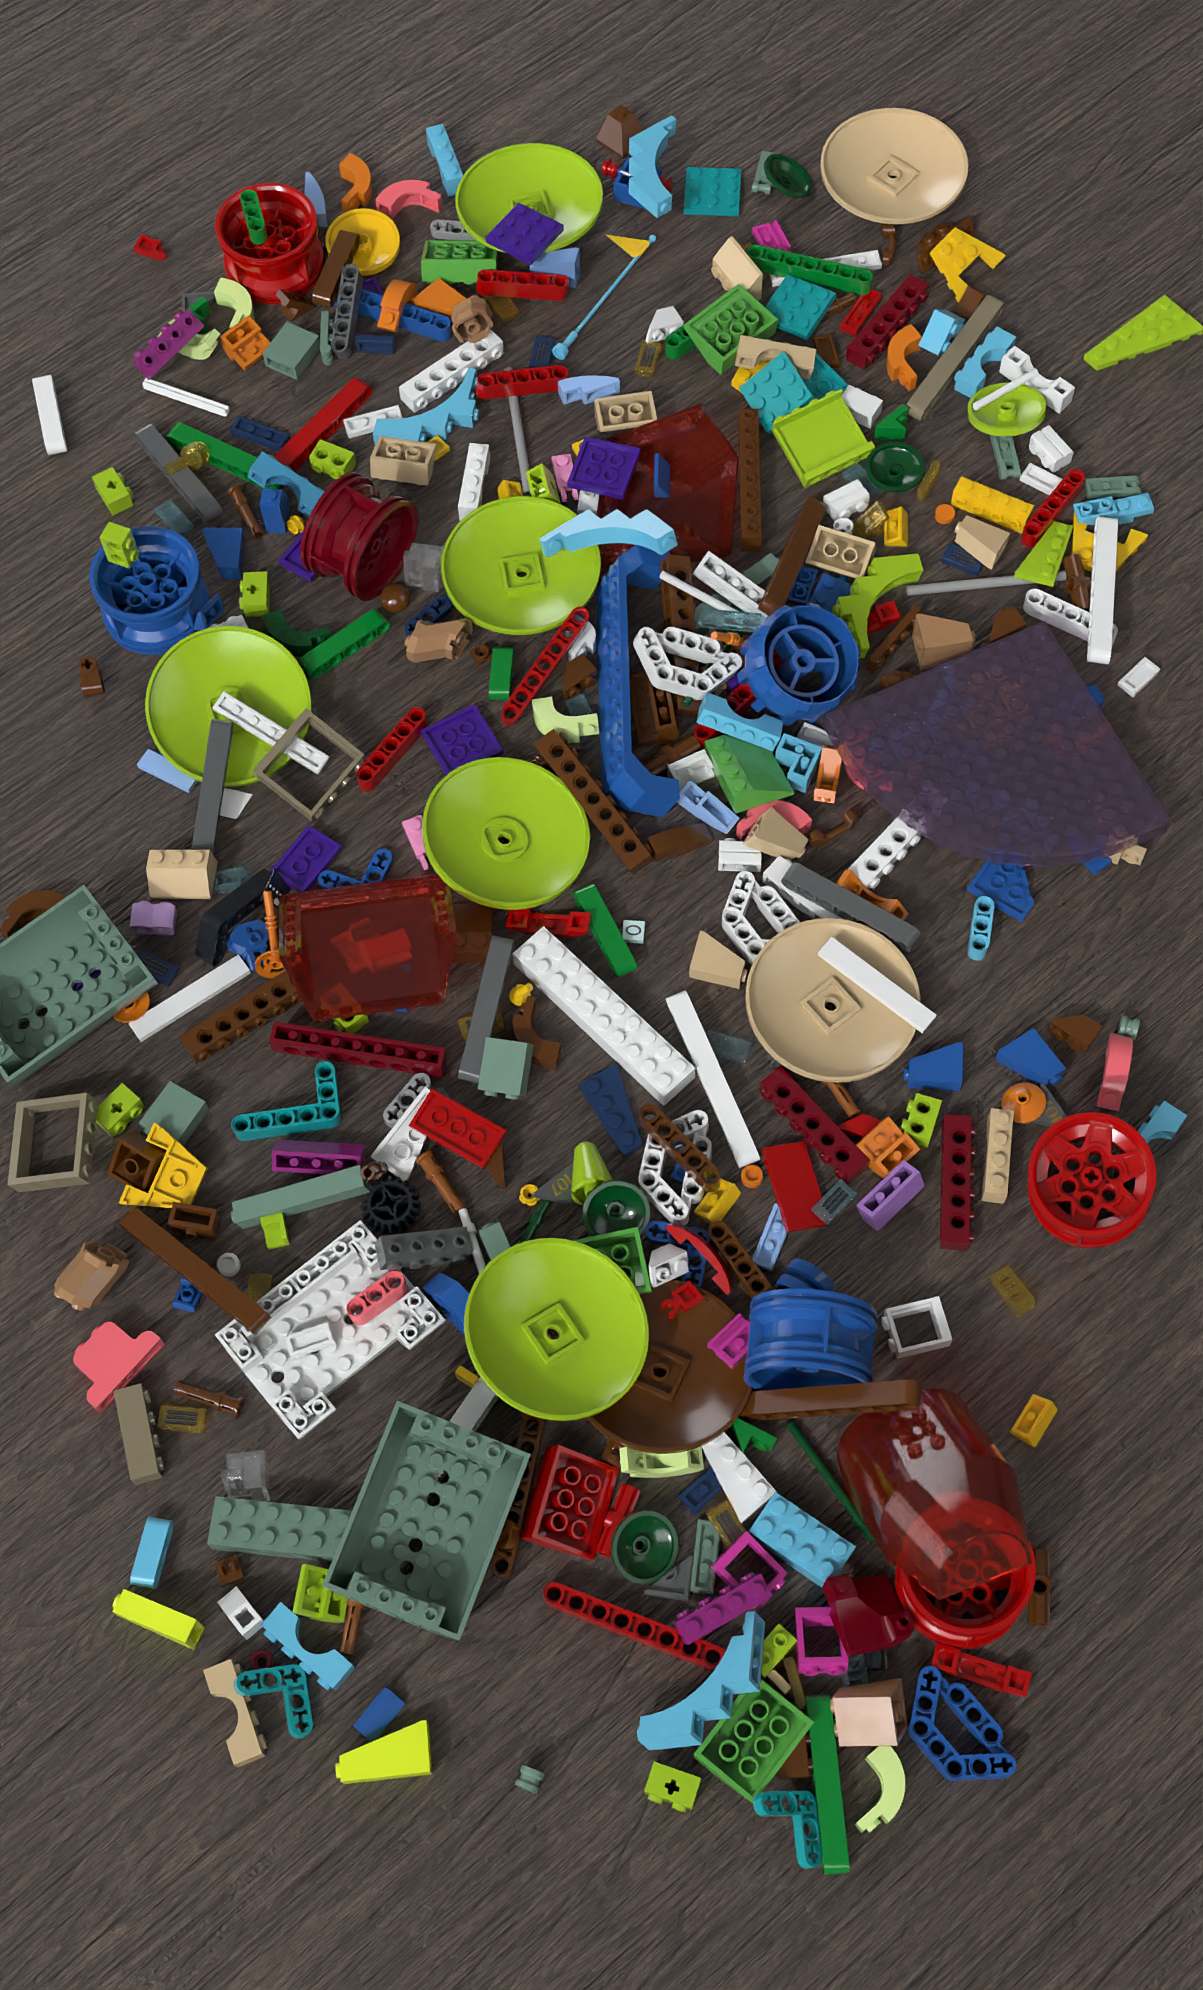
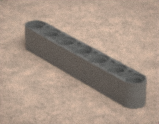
(184, 480)
(212, 785)
(849, 906)
(486, 1007)

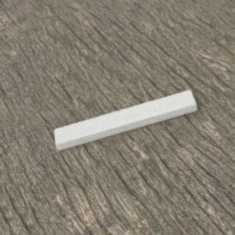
(867, 260)
(269, 731)
(877, 985)
(190, 998)

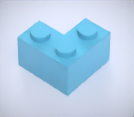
(940, 330)
(801, 758)

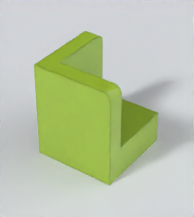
(275, 1230)

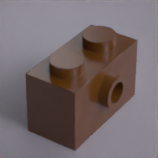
(194, 1220)

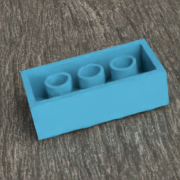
(801, 1540)

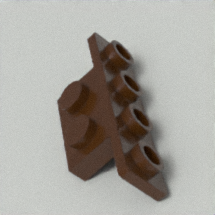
(931, 240)

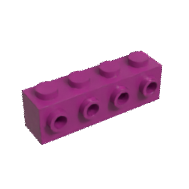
(167, 344)
(316, 1156)
(723, 1608)

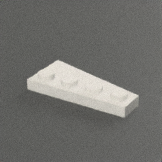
(402, 1143)
(739, 1478)

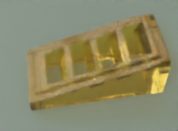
(1018, 1304)

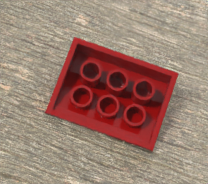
(569, 1502)

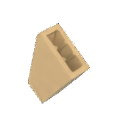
(981, 540)
(776, 836)
(716, 963)

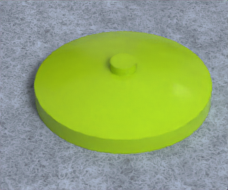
(1009, 414)

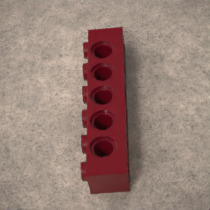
(887, 322)
(781, 1081)
(952, 1237)

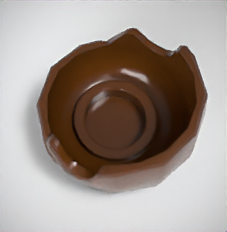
(395, 598)

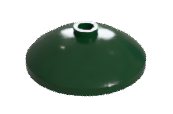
(787, 176)
(897, 460)
(632, 1210)
(656, 1549)

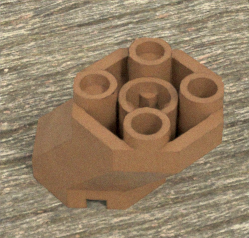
(471, 319)
(438, 640)
(91, 1275)

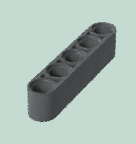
(345, 303)

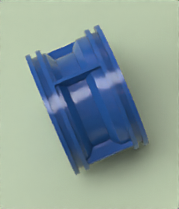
(161, 568)
(808, 1340)

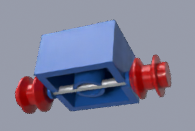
(621, 184)

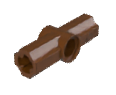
(1076, 582)
(671, 753)
(1040, 1602)

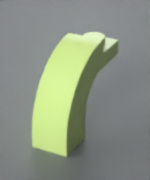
(235, 296)
(199, 346)
(572, 727)
(654, 1465)
(892, 1779)

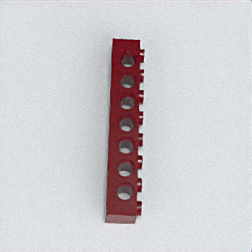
(358, 1049)

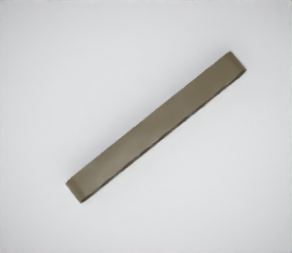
(955, 357)

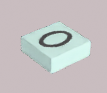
(633, 931)

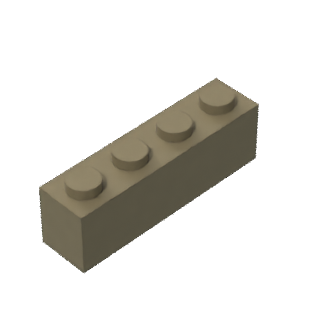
(138, 1434)

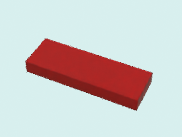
(860, 312)

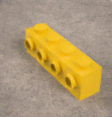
(991, 504)

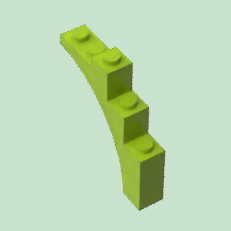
(882, 576)

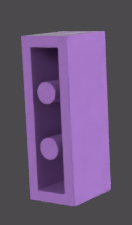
(890, 1195)

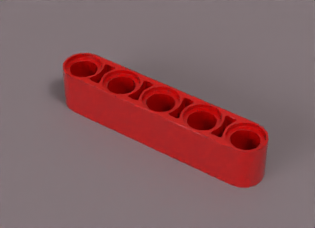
(522, 285)
(520, 382)
(1053, 507)
(391, 757)

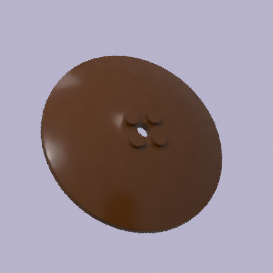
(696, 1395)

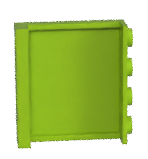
(821, 438)

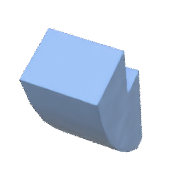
(315, 195)
(587, 388)
(707, 807)

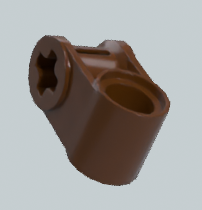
(90, 675)

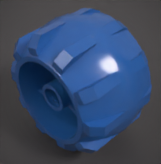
(827, 650)

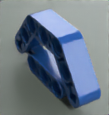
(450, 1296)
(977, 1729)

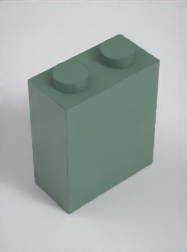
(291, 350)
(505, 1068)
(176, 1112)

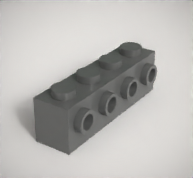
(423, 1248)

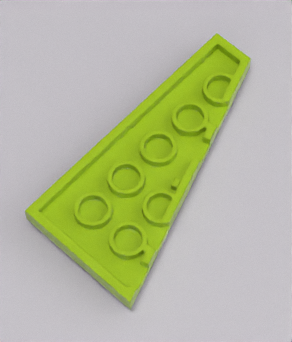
(1147, 332)

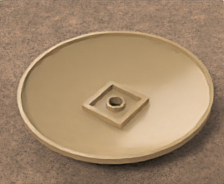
(897, 143)
(793, 984)

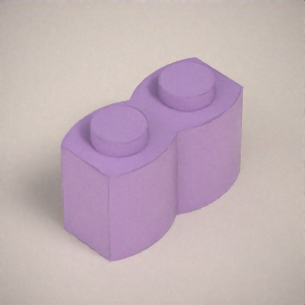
(153, 918)

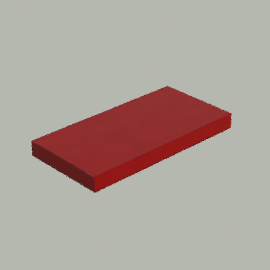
(458, 1128)
(793, 1185)

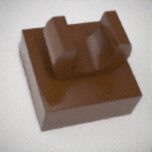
(612, 1454)
(229, 1570)

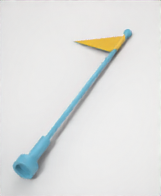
(634, 248)

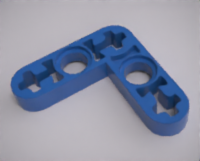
(373, 867)
(691, 1249)

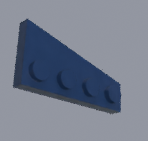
(610, 1103)

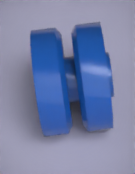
(804, 1276)

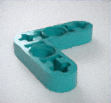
(288, 1688)
(801, 1815)

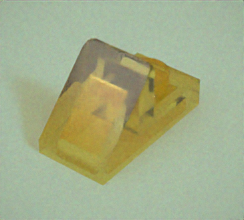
(870, 522)

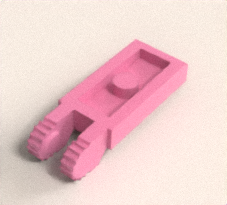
(562, 469)
(413, 830)

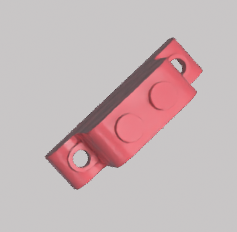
(113, 1360)

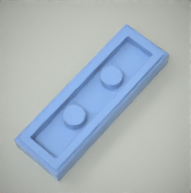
(159, 767)
(770, 1241)

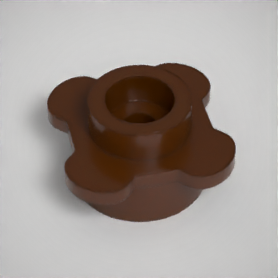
(480, 649)

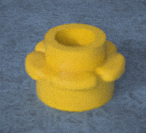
(295, 524)
(528, 1189)

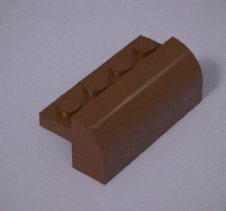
(652, 710)

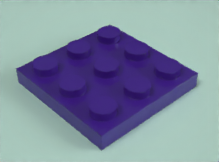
(524, 233)
(604, 468)
(461, 739)

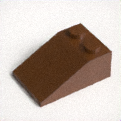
(473, 932)

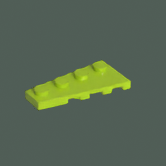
(1046, 557)

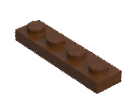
(890, 644)

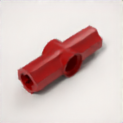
(623, 1506)

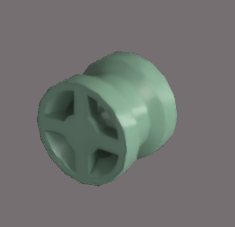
(1128, 1027)
(529, 1779)

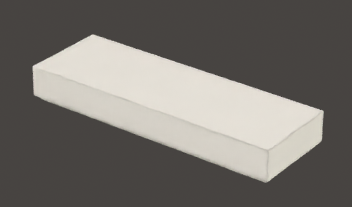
(366, 422)

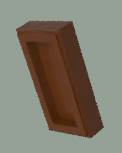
(826, 350)

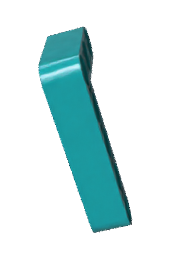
(297, 1114)

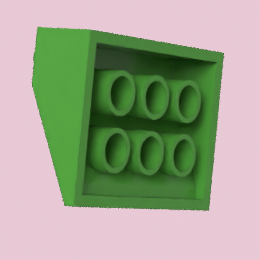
(456, 260)
(722, 323)
(746, 772)
(626, 1251)
(754, 1741)

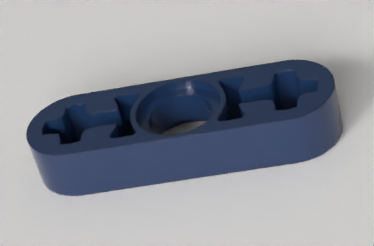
(431, 609)

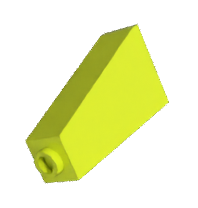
(158, 1618)
(390, 1757)

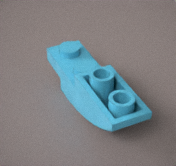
(1121, 509)

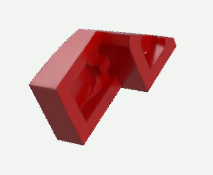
(149, 247)
(859, 1125)

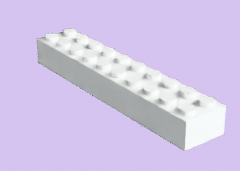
(604, 1016)

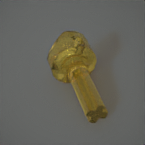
(190, 457)

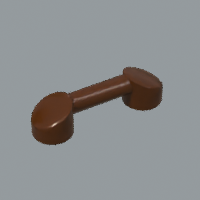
(888, 256)
(818, 838)

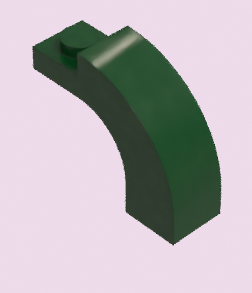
(295, 642)

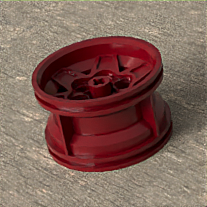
(358, 536)

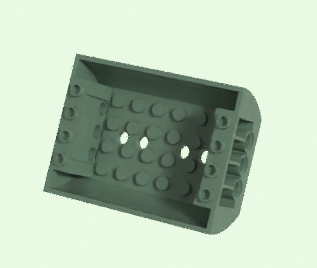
(40, 972)
(454, 1535)

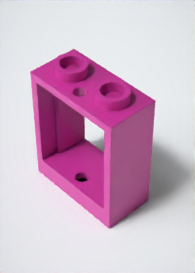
(734, 1549)
(812, 1666)

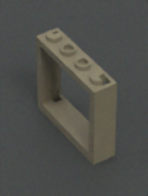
(286, 740)
(23, 1138)

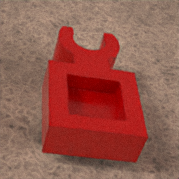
(683, 1298)

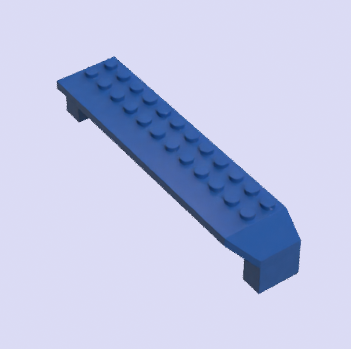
(621, 772)

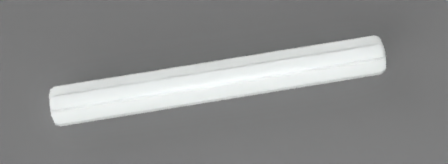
(186, 397)

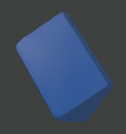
(661, 477)
(209, 613)
(379, 1714)

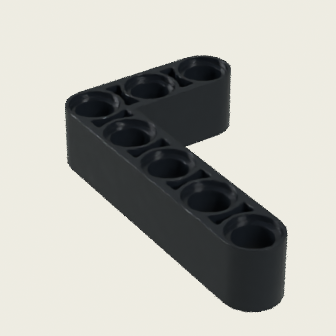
(226, 914)

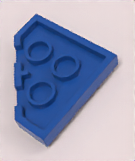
(1006, 887)

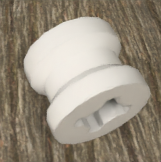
(843, 525)

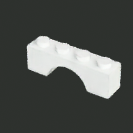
(1056, 392)
(472, 485)

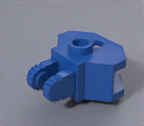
(249, 941)

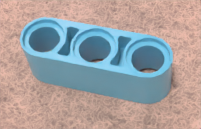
(982, 919)
(152, 1552)

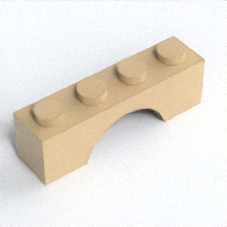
(754, 350)
(998, 1156)
(245, 1743)

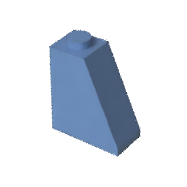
(560, 262)

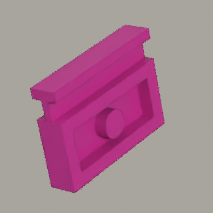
(771, 236)
(732, 1341)

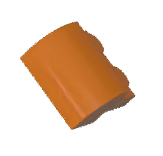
(244, 343)
(887, 1147)

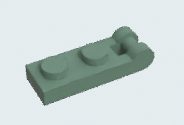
(761, 182)
(326, 337)
(1005, 456)
(1112, 486)

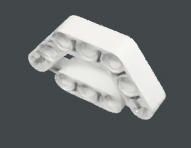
(651, 643)
(767, 908)
(654, 1172)

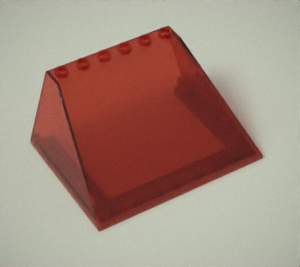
(700, 484)
(369, 946)

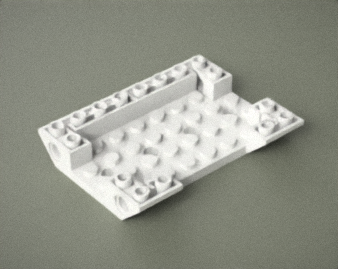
(318, 1295)

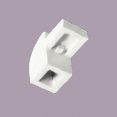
(585, 643)

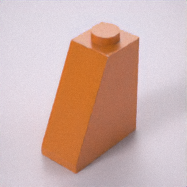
(438, 298)

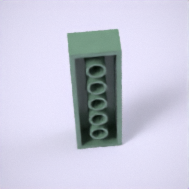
(276, 1529)

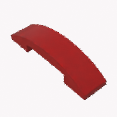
(882, 616)
(559, 925)
(723, 1276)
(981, 1671)

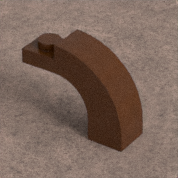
(28, 908)
(545, 1052)

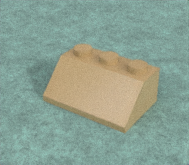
(735, 267)
(624, 411)
(402, 460)
(841, 552)
(181, 874)

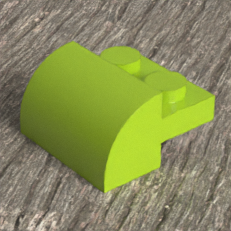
(315, 1600)

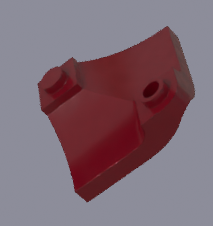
(866, 1613)

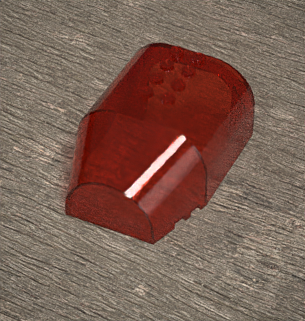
(935, 1493)

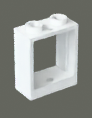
(939, 1320)

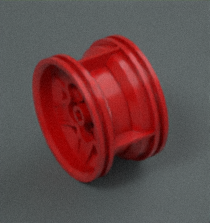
(288, 258)
(1099, 1134)
(942, 1620)

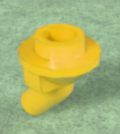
(519, 993)

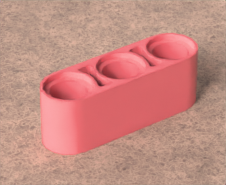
(373, 1308)

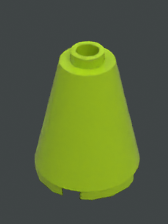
(588, 1171)

